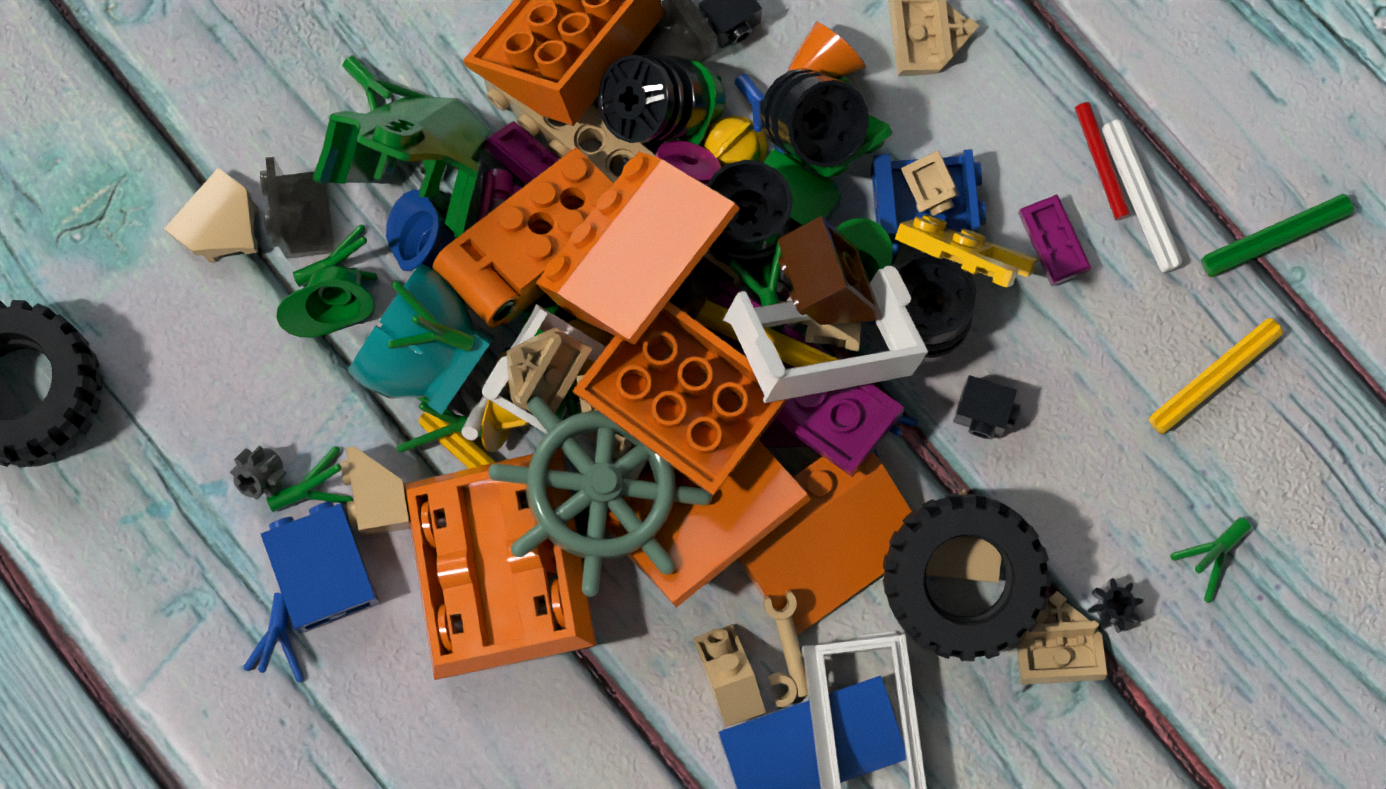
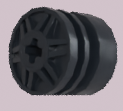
(653, 98)
(834, 122)
(762, 199)
(947, 290)

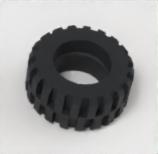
(71, 389)
(1001, 623)

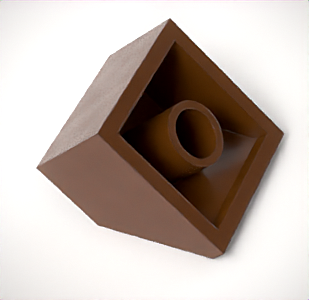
(827, 275)

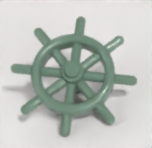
(598, 487)

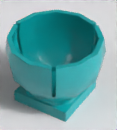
(424, 368)

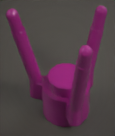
(495, 189)

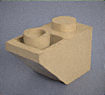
(377, 495)
(729, 675)

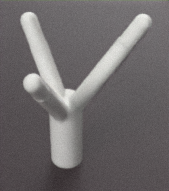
(474, 422)

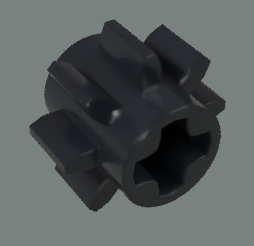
(1121, 595)

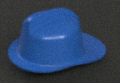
(416, 231)

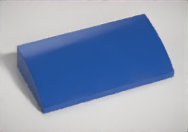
(781, 750)

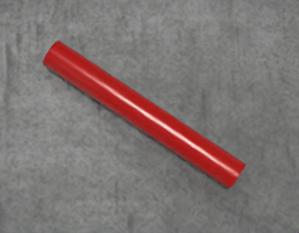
(1102, 161)

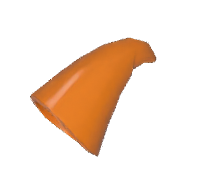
(827, 53)

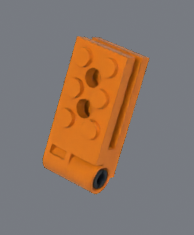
(507, 250)

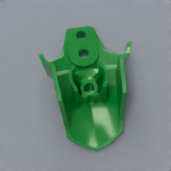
(407, 130)

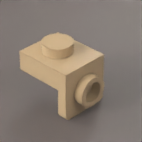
(931, 184)

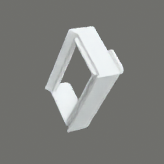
(779, 384)
(497, 393)
(821, 711)

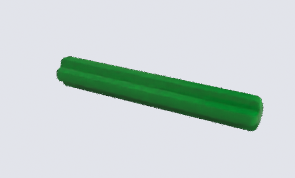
(1277, 235)

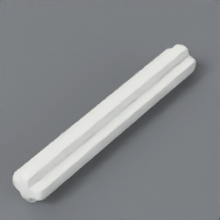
(1141, 195)

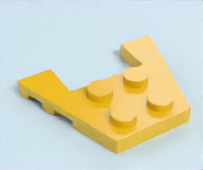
(967, 248)

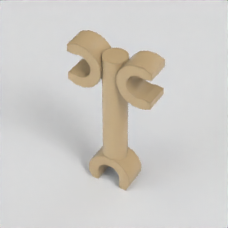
(797, 680)

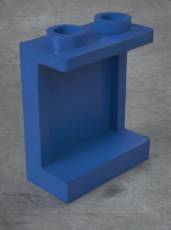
(896, 203)
(318, 567)

